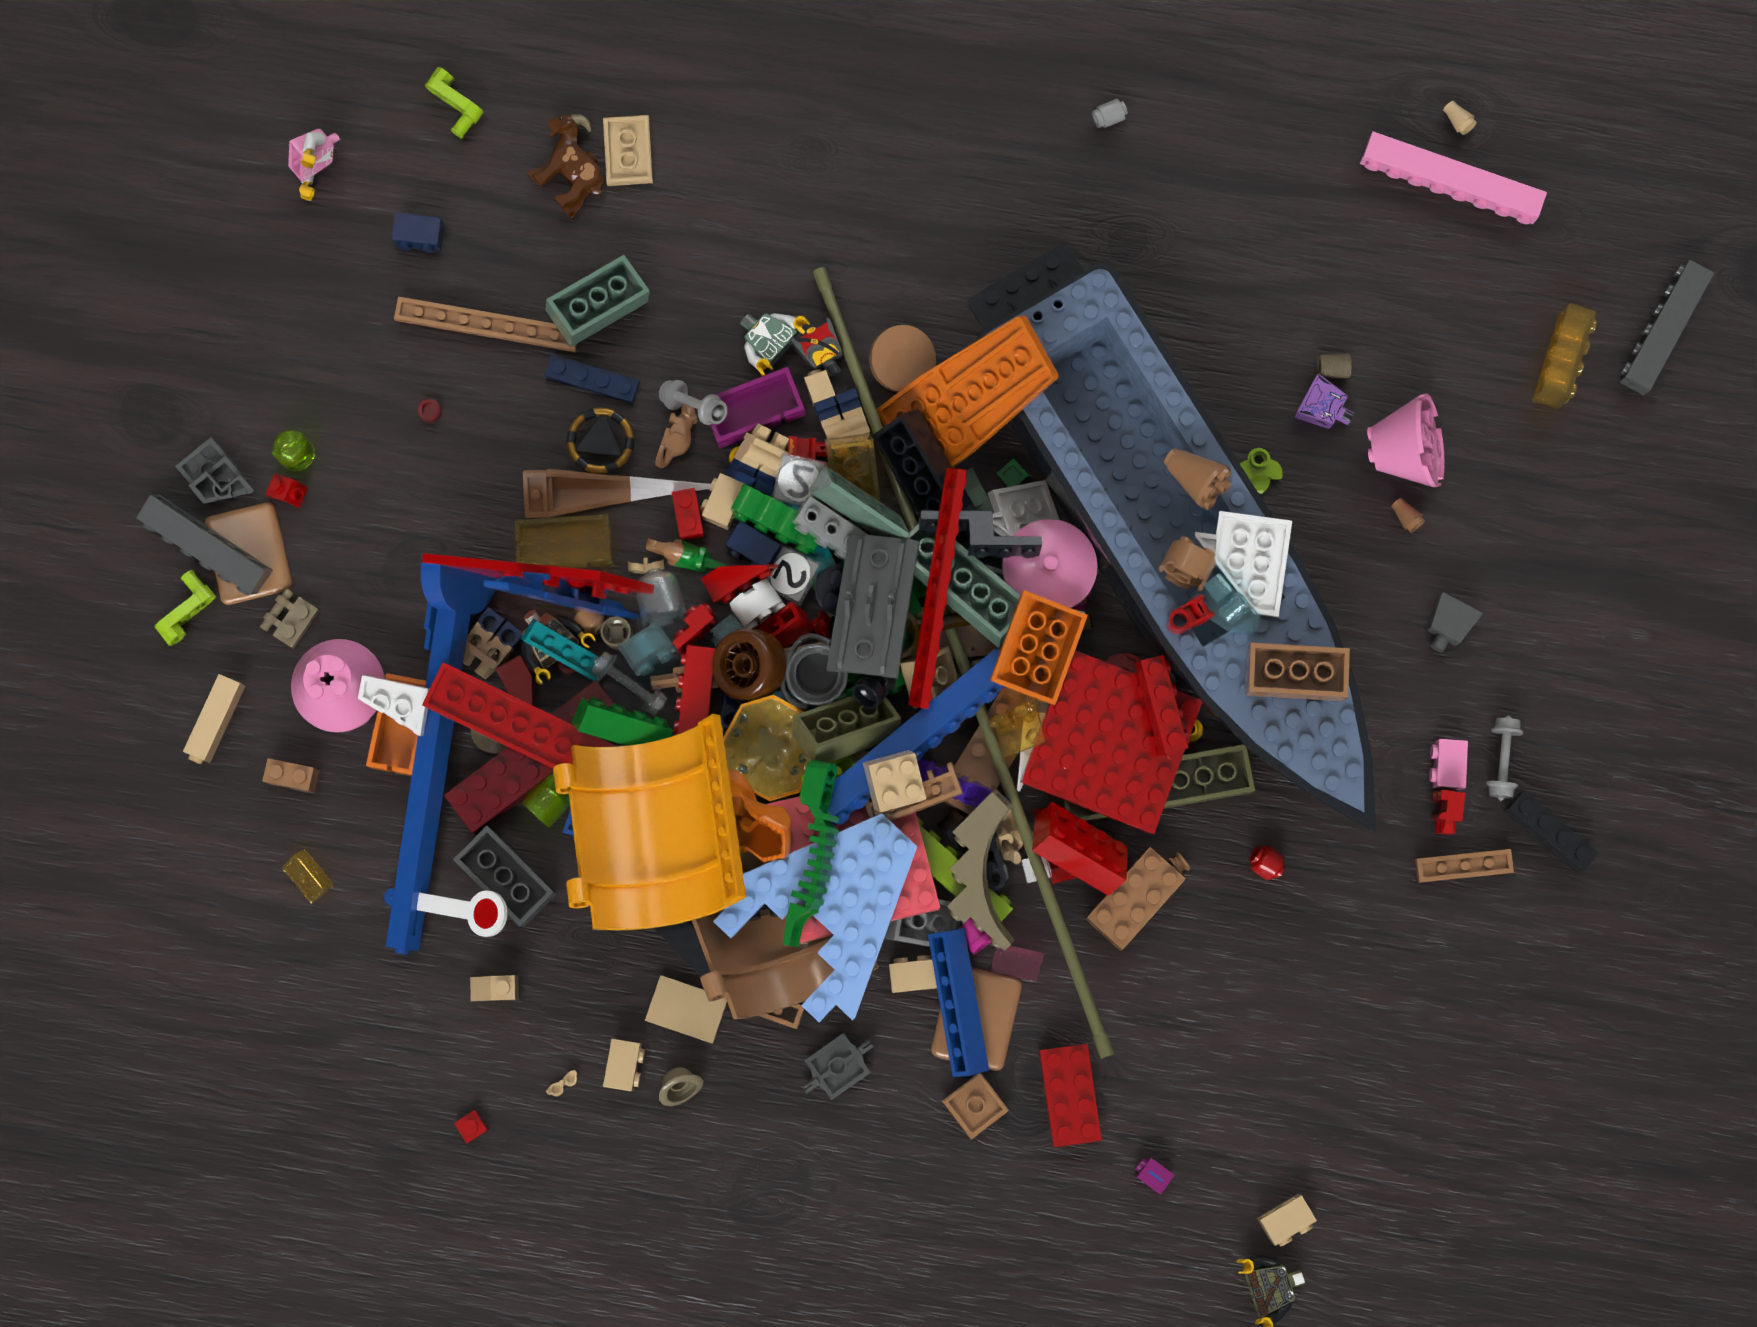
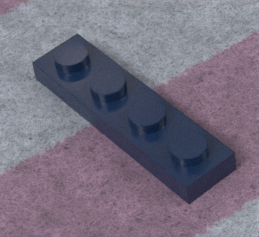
(592, 378)

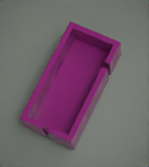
(758, 402)

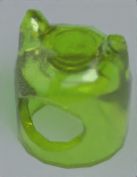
(292, 448)
(546, 803)

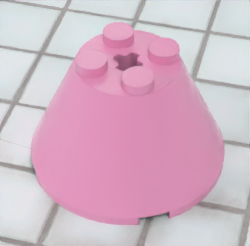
(1409, 443)
(328, 685)

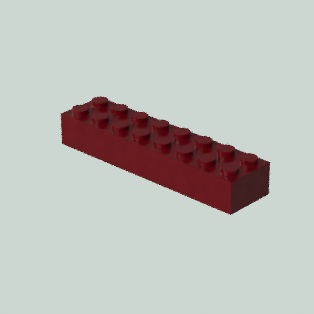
(509, 775)

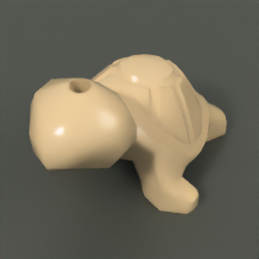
(1009, 838)

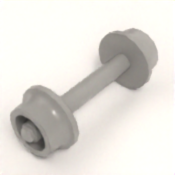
(710, 409)
(1507, 728)

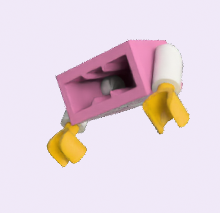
(310, 155)

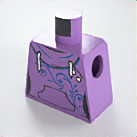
(1324, 404)

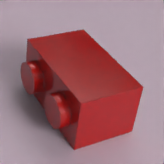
(688, 514)

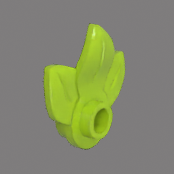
(1261, 473)

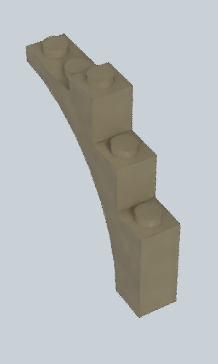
(971, 869)

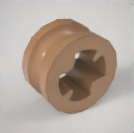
(1179, 863)

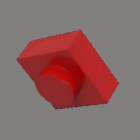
(471, 1126)

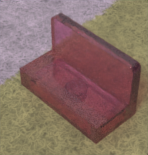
(1017, 962)

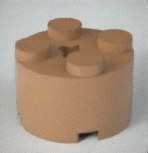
(1188, 564)

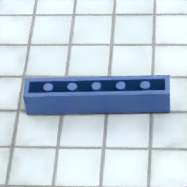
(958, 1002)

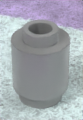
(1109, 113)

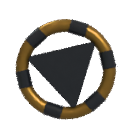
(600, 440)

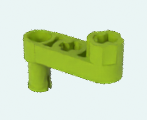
(439, 85)
(170, 625)

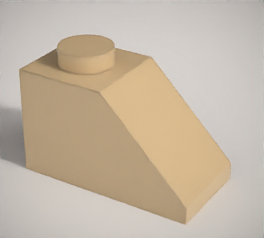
(494, 988)

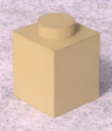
(819, 386)

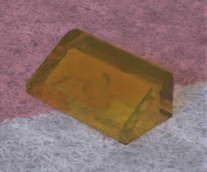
(307, 876)

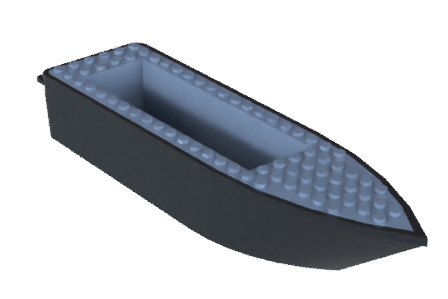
(1103, 452)

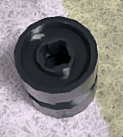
(872, 690)

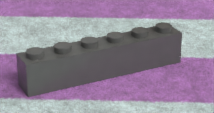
(1666, 327)
(204, 544)

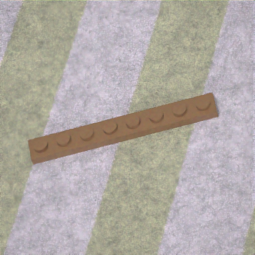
(480, 323)

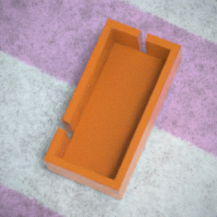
(392, 743)

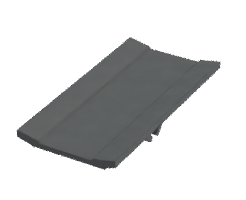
(873, 605)

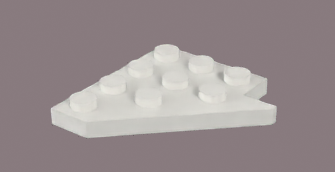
(1020, 506)
(1252, 557)

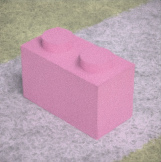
(1449, 764)

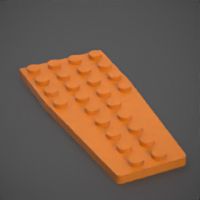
(977, 389)

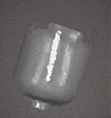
(665, 601)

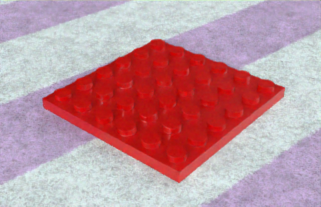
(1104, 747)

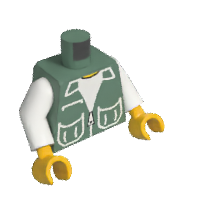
(770, 338)

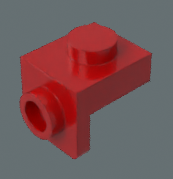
(286, 490)

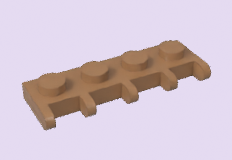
(936, 790)

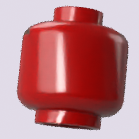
(1267, 862)

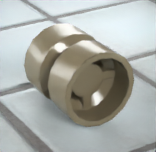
(615, 632)

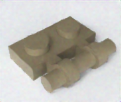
(295, 622)

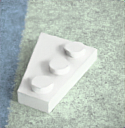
(397, 700)

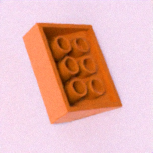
(1038, 647)

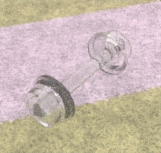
(654, 701)

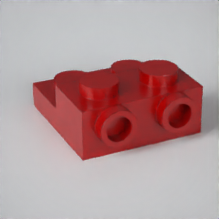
(699, 623)

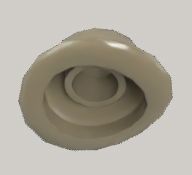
(679, 1086)

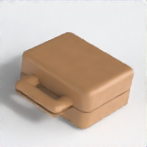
(259, 534)
(997, 1007)

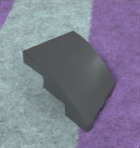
(213, 473)

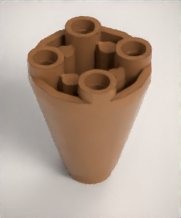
(1199, 476)

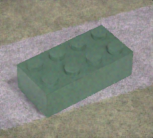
(597, 300)

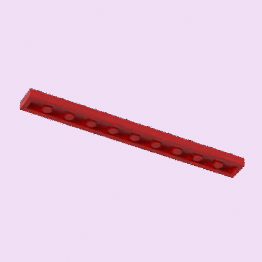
(937, 588)

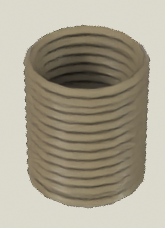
(1334, 366)

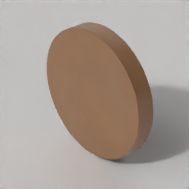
(901, 356)

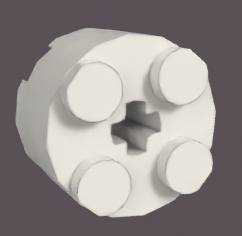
(756, 604)

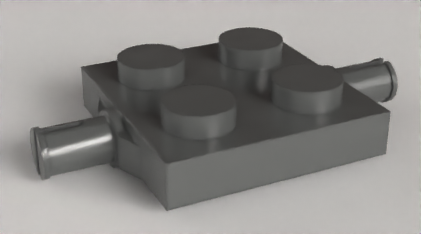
(837, 1066)

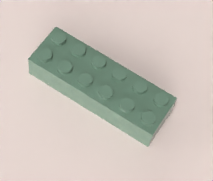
(973, 588)

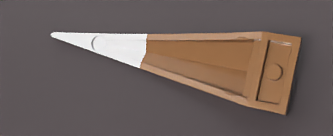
(564, 492)

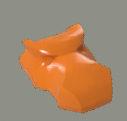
(759, 827)

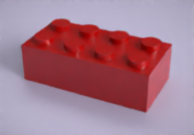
(1080, 848)
(1070, 1095)

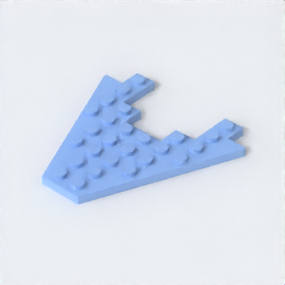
(857, 909)

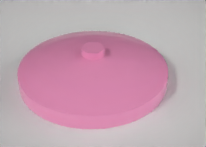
(1063, 568)

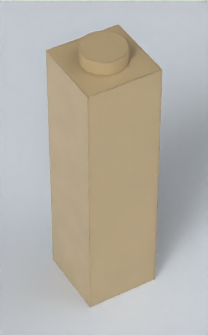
(213, 719)

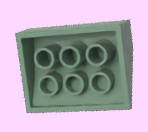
(857, 505)

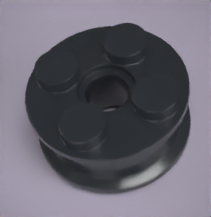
(826, 587)

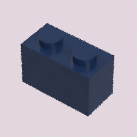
(417, 232)
(751, 545)

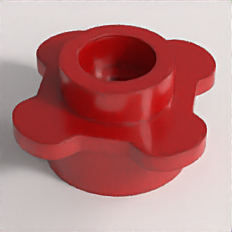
(822, 625)

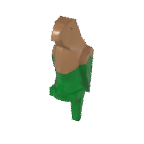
(684, 555)

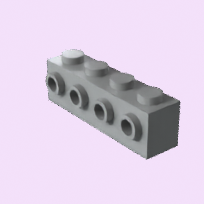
(825, 526)

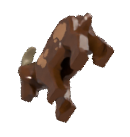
(573, 164)

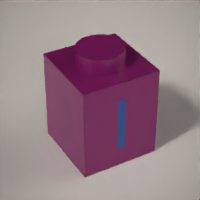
(1153, 1174)

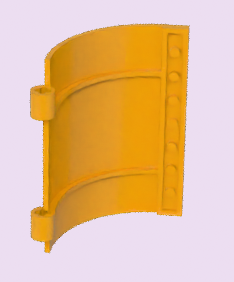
(653, 830)

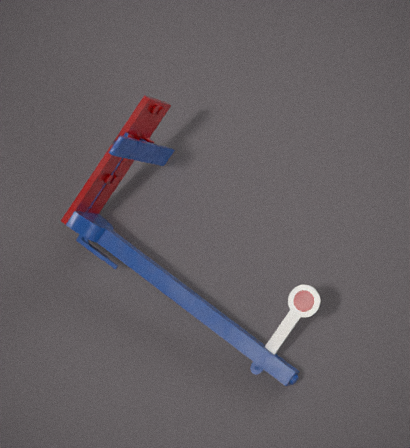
(454, 592)

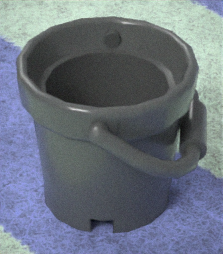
(808, 675)

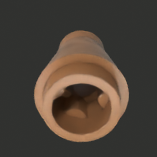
(1408, 516)

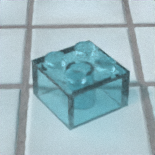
(647, 649)

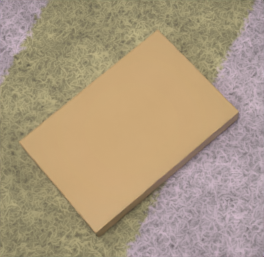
(627, 150)
(685, 1009)

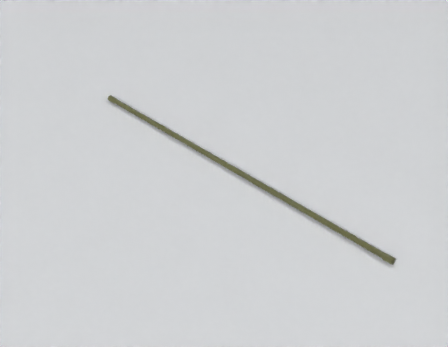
(1099, 1035)

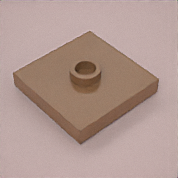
(975, 1105)

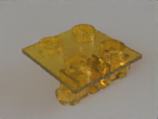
(1018, 728)

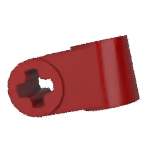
(1193, 613)

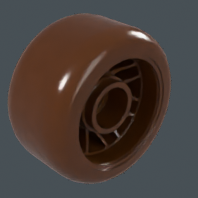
(749, 664)

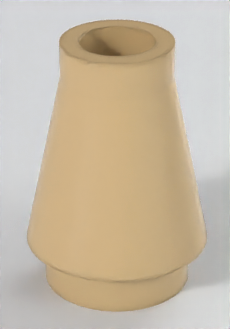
(1460, 118)

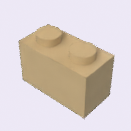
(718, 506)
(912, 975)
(623, 1065)
(1287, 1220)

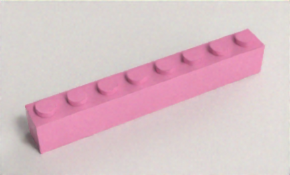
(1453, 178)

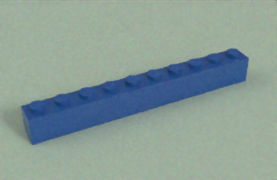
(920, 732)

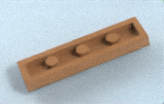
(1464, 865)

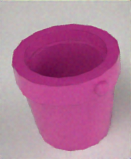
(975, 938)

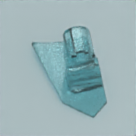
(1230, 607)

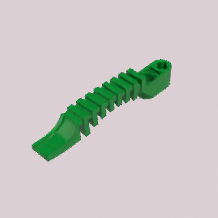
(817, 794)

